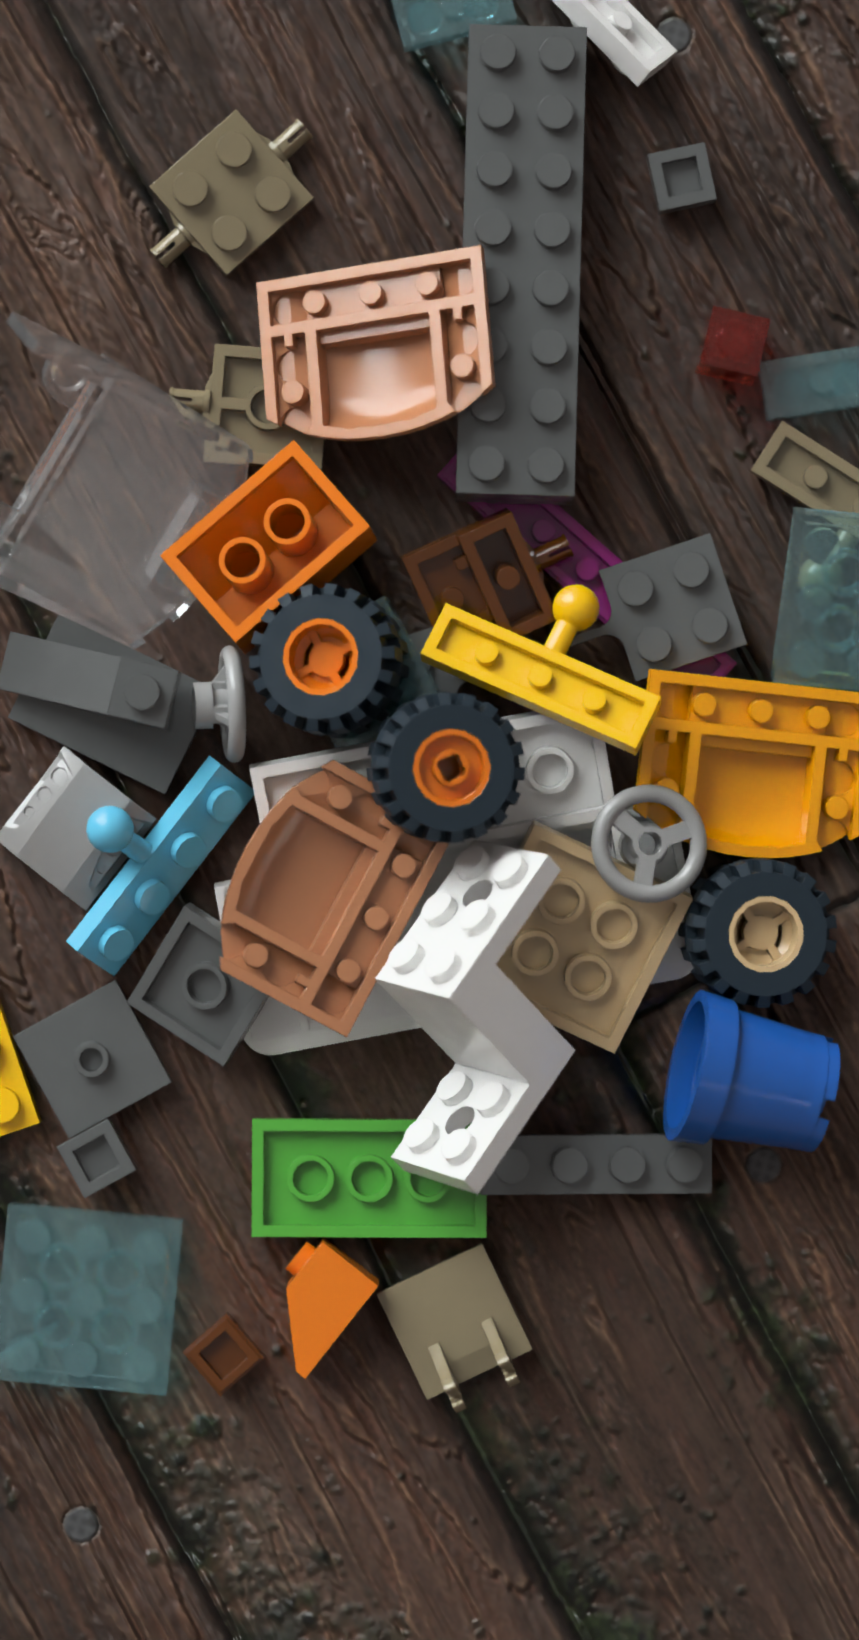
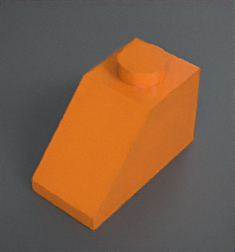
(323, 1299)

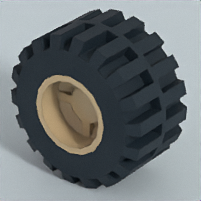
(757, 931)

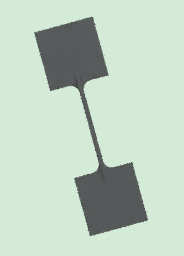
(663, 609)

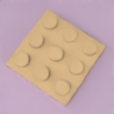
(586, 947)

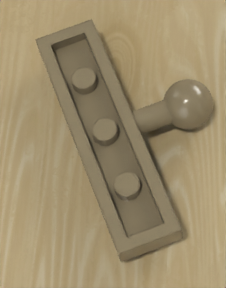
(808, 472)

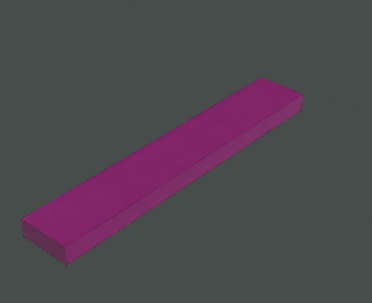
(549, 521)

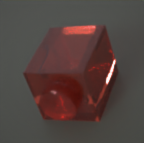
(732, 345)

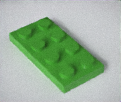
(342, 1183)

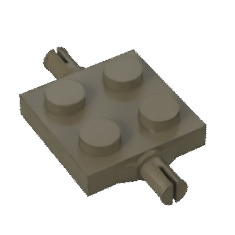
(231, 193)
(237, 404)

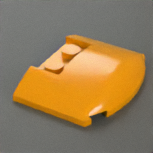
(756, 760)

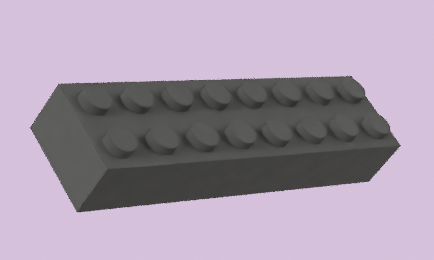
(528, 217)

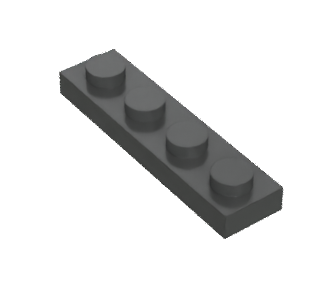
(601, 1165)

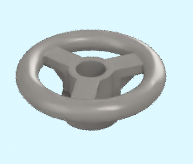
(223, 704)
(642, 887)

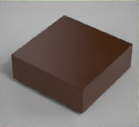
(223, 1354)

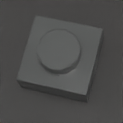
(681, 178)
(97, 1157)

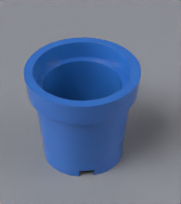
(747, 1078)

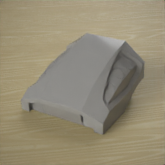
(52, 824)

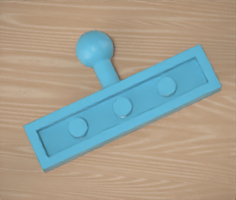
(157, 864)

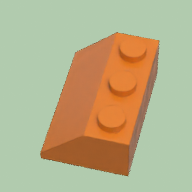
(268, 541)

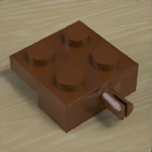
(487, 573)

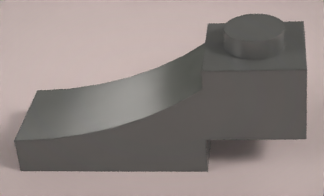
(89, 680)

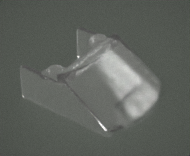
(112, 494)

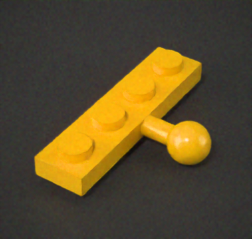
(543, 674)

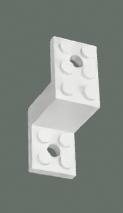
(476, 1014)

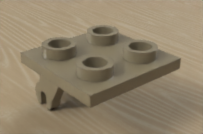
(455, 1324)

